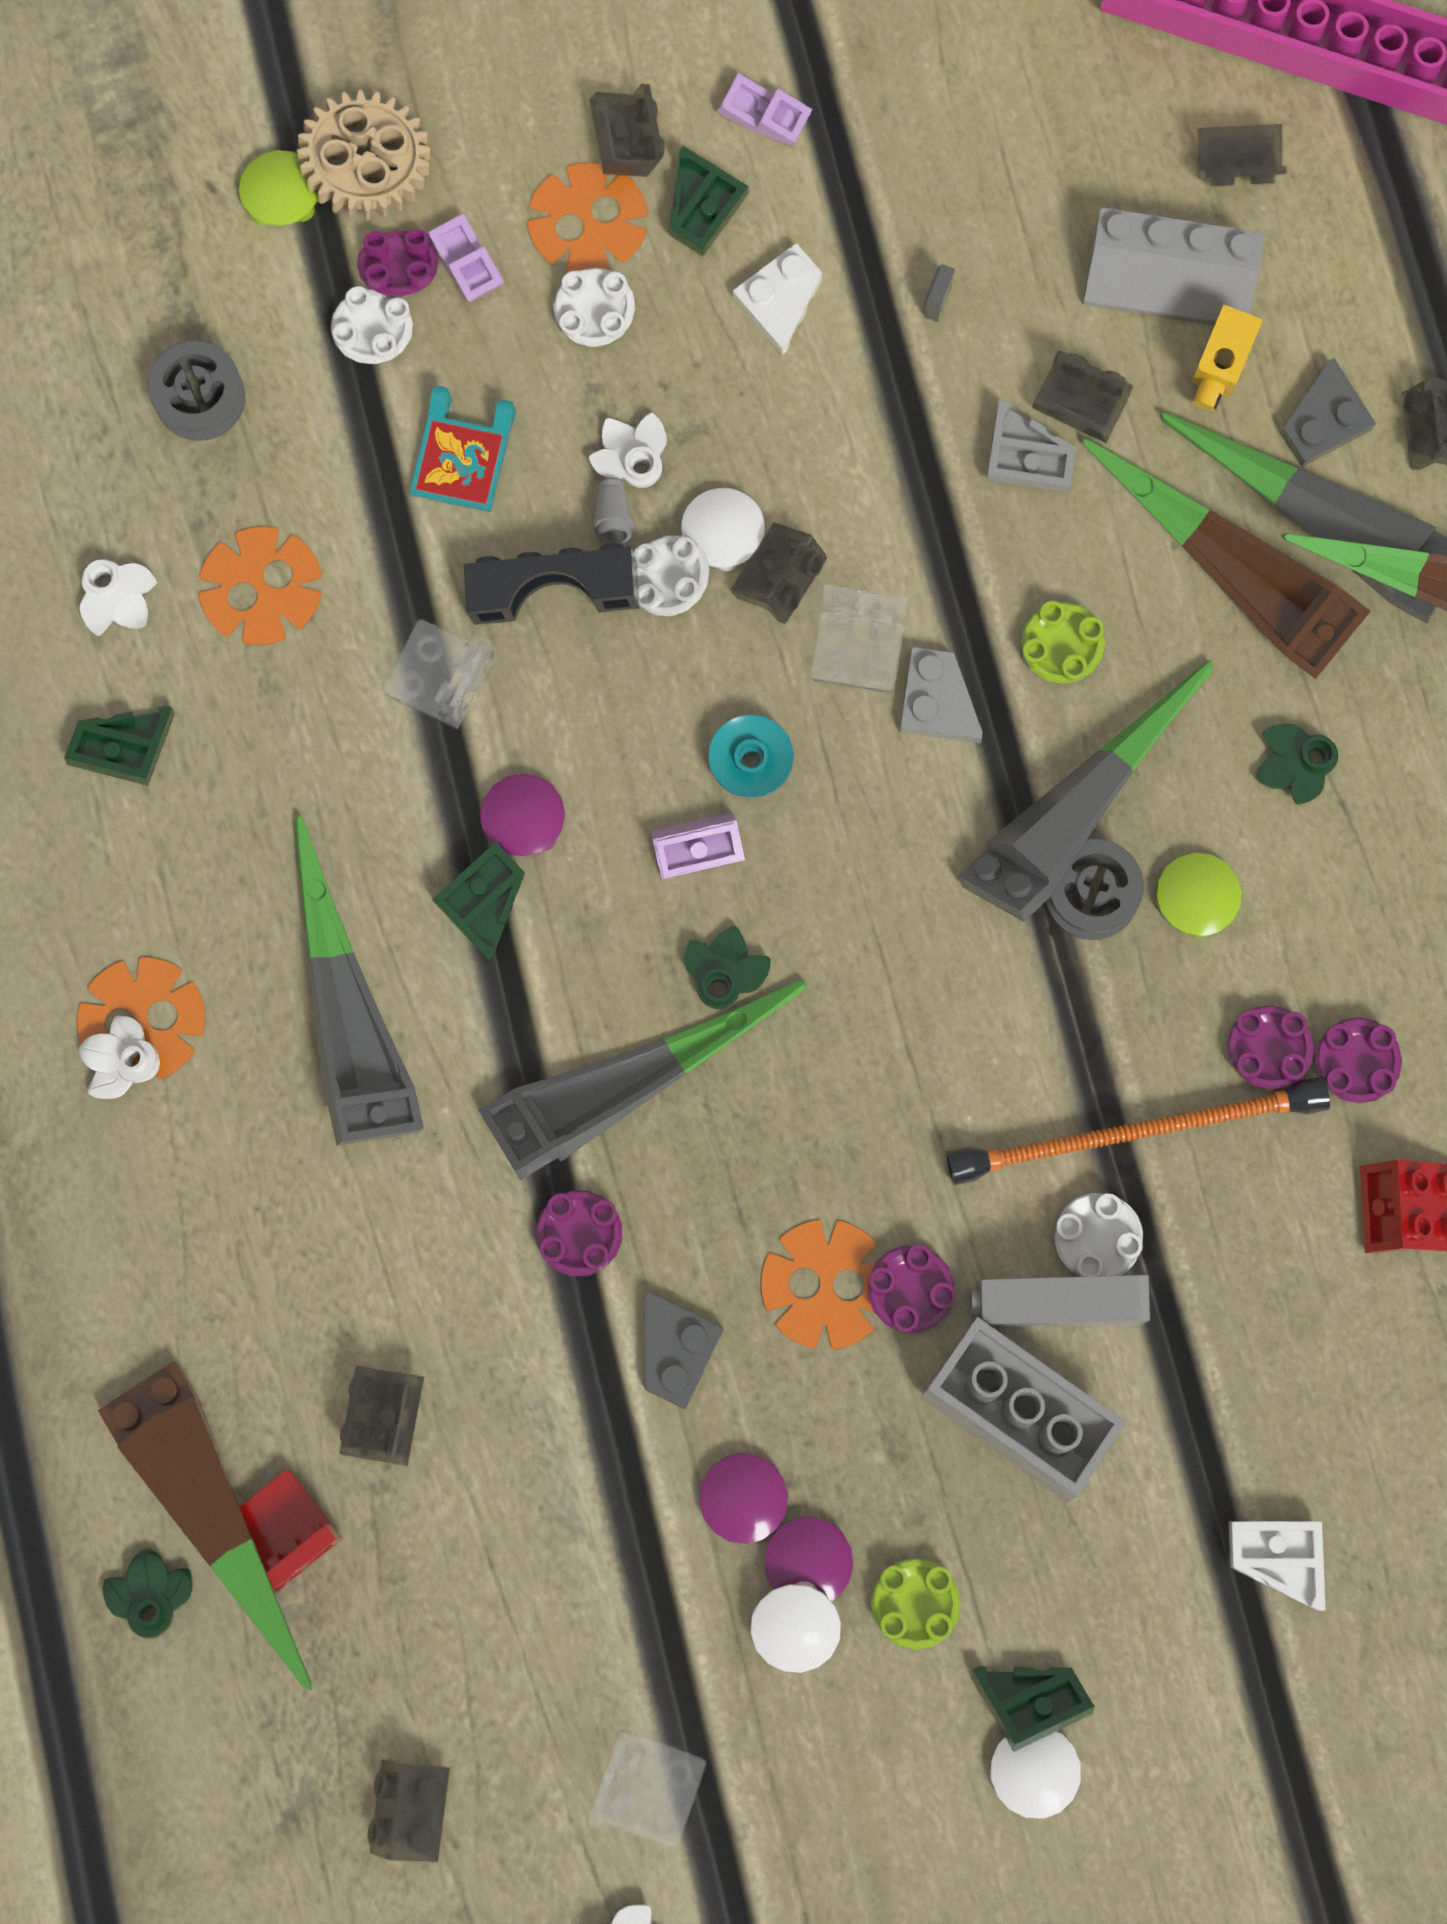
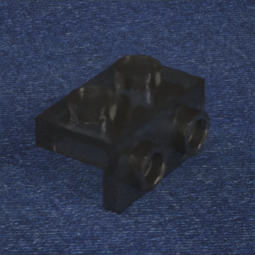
(627, 132)
(1240, 153)
(1083, 396)
(1426, 422)
(780, 571)
(381, 1415)
(408, 1811)

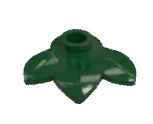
(1291, 764)
(726, 963)
(144, 1587)

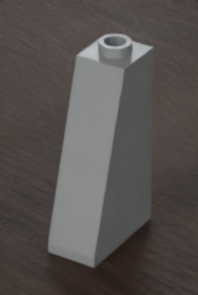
(1062, 1302)

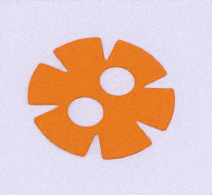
(586, 186)
(263, 619)
(153, 984)
(807, 1316)

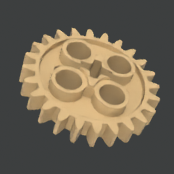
(364, 154)

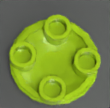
(275, 191)
(1063, 642)
(1198, 894)
(916, 1603)

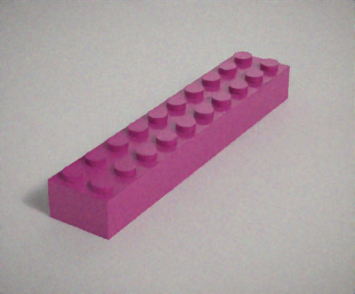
(1351, 45)

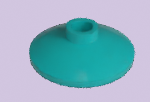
(757, 737)

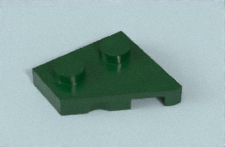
(702, 201)
(120, 745)
(482, 898)

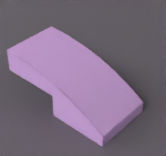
(763, 112)
(465, 258)

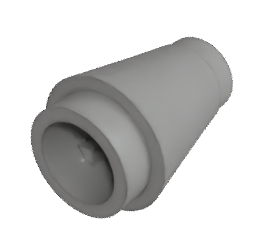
(613, 513)

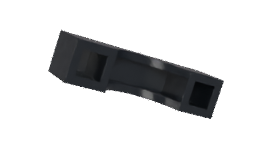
(500, 587)

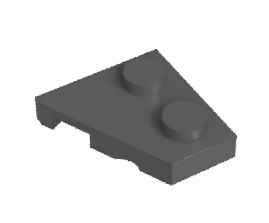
(1326, 417)
(675, 1349)

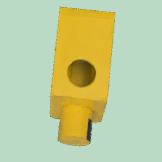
(1229, 348)

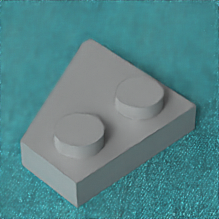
(1028, 454)
(938, 698)

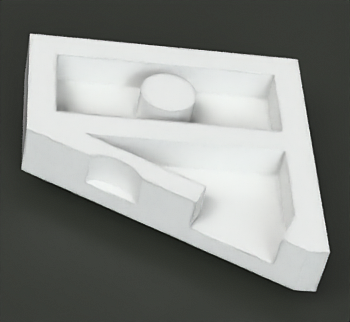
(780, 295)
(1281, 1557)

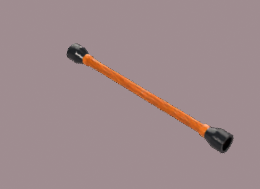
(1303, 1097)

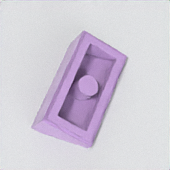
(697, 845)

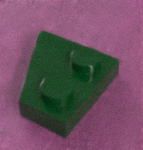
(1032, 1701)

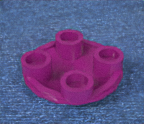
(397, 262)
(522, 814)
(1270, 1047)
(1359, 1060)
(579, 1233)
(911, 1289)
(743, 1498)
(811, 1553)

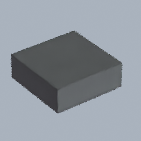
(938, 292)

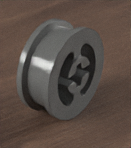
(171, 398)
(1123, 900)

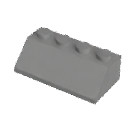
(1171, 266)
(1023, 1410)

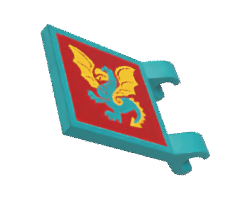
(461, 459)

